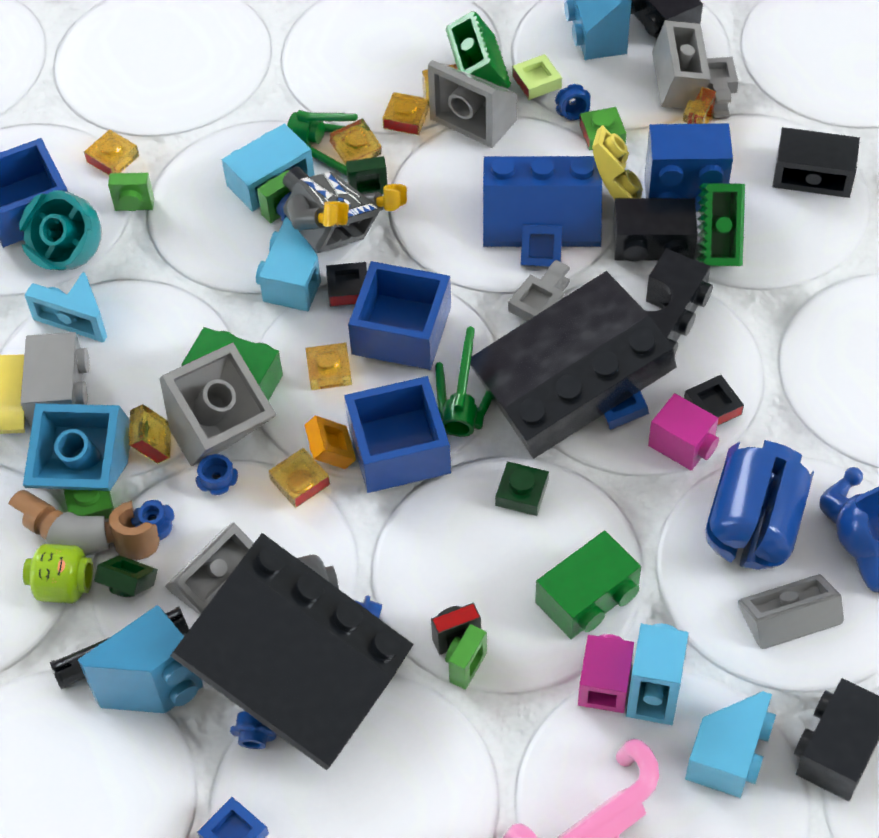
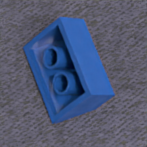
(541, 192)

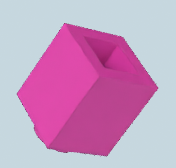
(684, 432)
(605, 673)

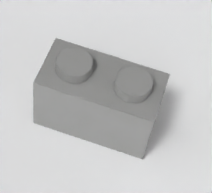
(680, 63)
(53, 371)

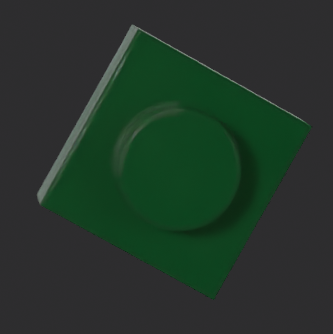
(367, 174)
(522, 488)
(125, 576)

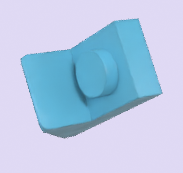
(69, 311)

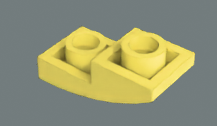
(611, 159)
(11, 412)

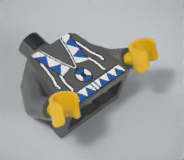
(332, 211)

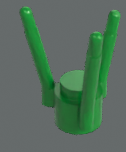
(311, 130)
(460, 412)

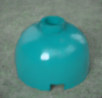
(60, 230)

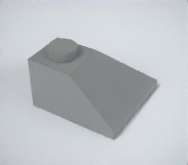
(470, 104)
(213, 403)

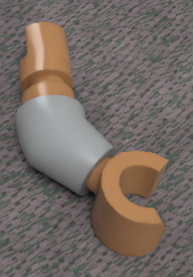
(88, 532)

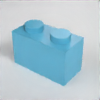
(263, 160)
(657, 673)

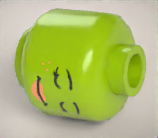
(58, 573)

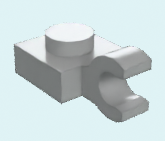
(724, 82)
(539, 294)

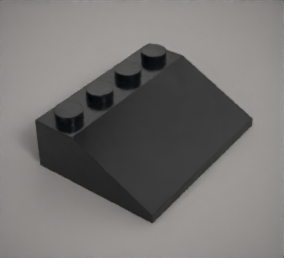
(573, 363)
(293, 651)

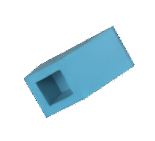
(290, 271)
(727, 745)

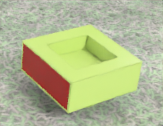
(537, 77)

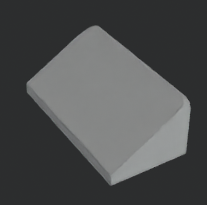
(210, 568)
(792, 611)

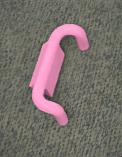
(619, 810)

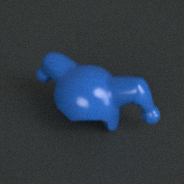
(856, 523)

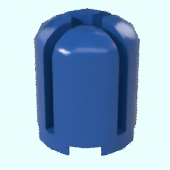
(759, 505)

